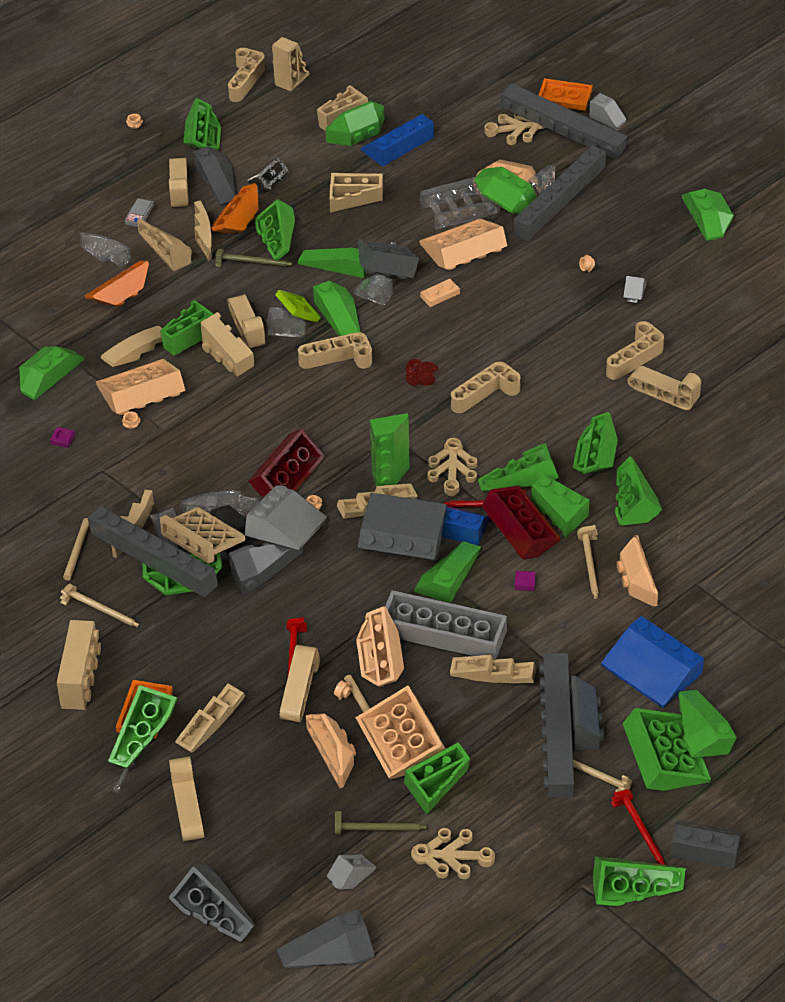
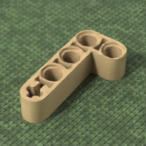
(251, 67)
(178, 182)
(248, 325)
(647, 345)
(335, 350)
(483, 384)
(677, 393)
(303, 665)
(186, 799)

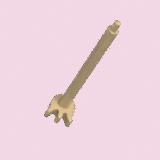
(586, 534)
(70, 592)
(623, 785)

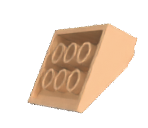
(465, 243)
(141, 386)
(400, 732)

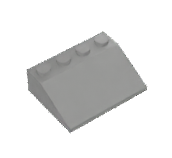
(284, 519)

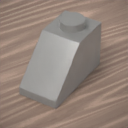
(606, 111)
(634, 289)
(350, 871)

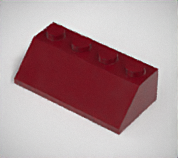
(288, 464)
(520, 521)

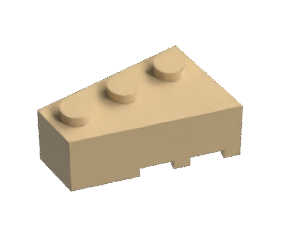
(288, 65)
(332, 109)
(354, 190)
(224, 346)

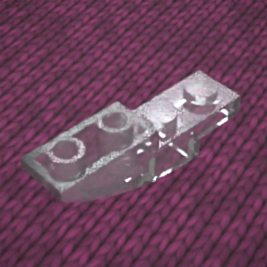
(218, 499)

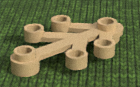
(517, 125)
(452, 448)
(450, 854)

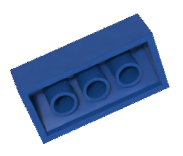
(400, 140)
(464, 525)

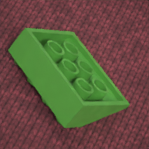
(661, 750)

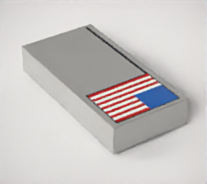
(140, 210)

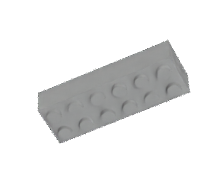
(447, 625)

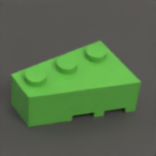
(185, 330)
(560, 503)
(436, 776)

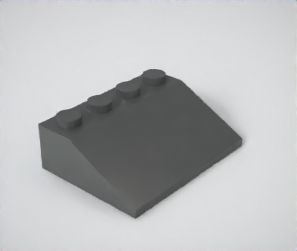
(402, 527)

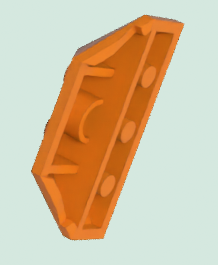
(238, 211)
(121, 286)

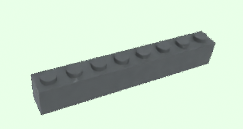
(563, 120)
(559, 193)
(153, 551)
(557, 725)

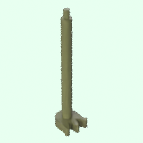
(220, 255)
(374, 826)

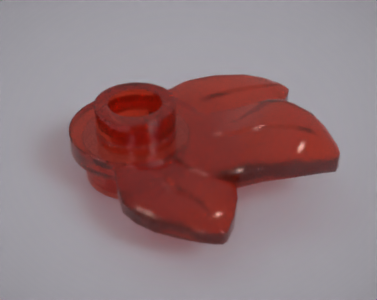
(420, 372)

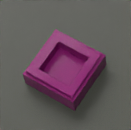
(62, 437)
(525, 580)

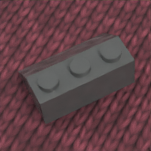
(387, 259)
(585, 715)
(705, 844)

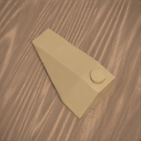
(168, 247)

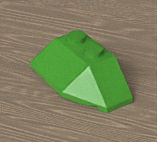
(356, 124)
(202, 127)
(505, 189)
(709, 212)
(46, 369)
(596, 446)
(169, 586)

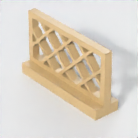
(193, 540)

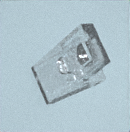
(543, 179)

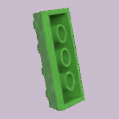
(389, 448)

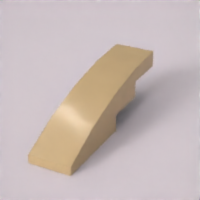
(203, 230)
(132, 347)
(357, 507)
(138, 514)
(495, 671)
(210, 719)

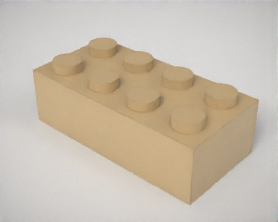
(78, 665)

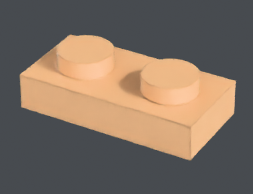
(440, 292)

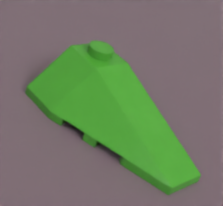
(335, 260)
(635, 497)
(144, 720)

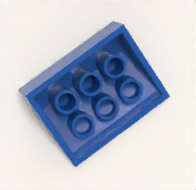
(653, 662)

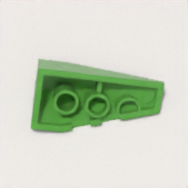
(276, 228)
(337, 307)
(521, 472)
(449, 573)
(704, 727)
(626, 881)

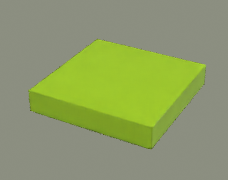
(298, 306)

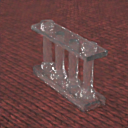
(452, 192)

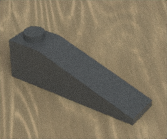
(216, 173)
(256, 565)
(210, 900)
(334, 942)

